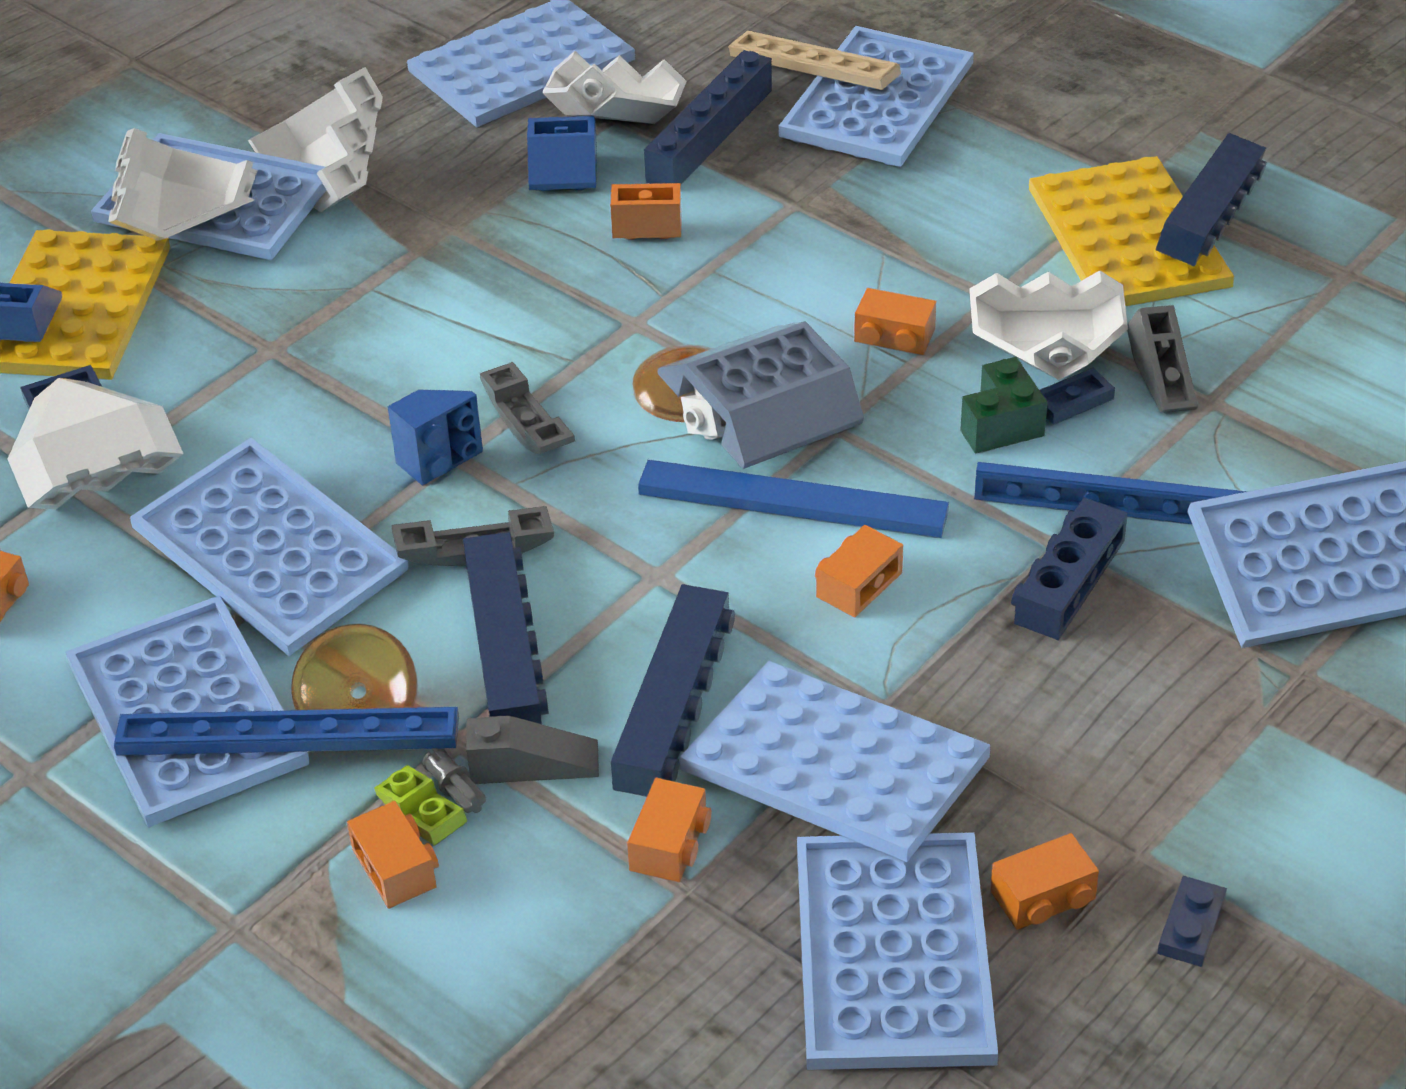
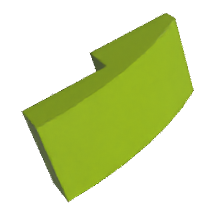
(418, 796)

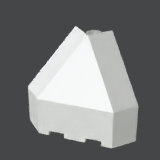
(614, 91)
(331, 133)
(173, 189)
(1049, 320)
(87, 441)

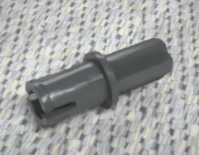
(454, 781)

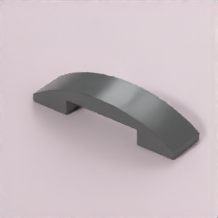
(522, 412)
(445, 547)

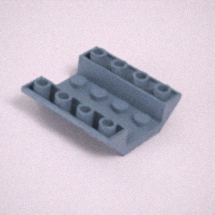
(771, 391)

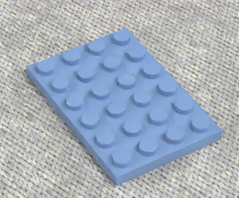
(512, 60)
(876, 121)
(282, 195)
(269, 545)
(1308, 553)
(180, 666)
(836, 759)
(894, 955)

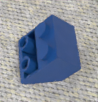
(562, 153)
(26, 311)
(435, 432)

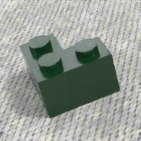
(1005, 409)

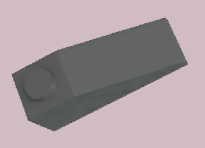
(1162, 358)
(521, 750)

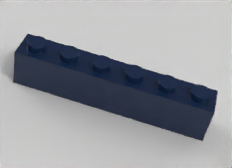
(708, 119)
(1212, 200)
(502, 628)
(672, 690)

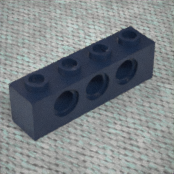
(1069, 568)

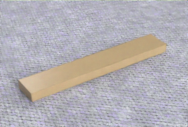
(819, 60)

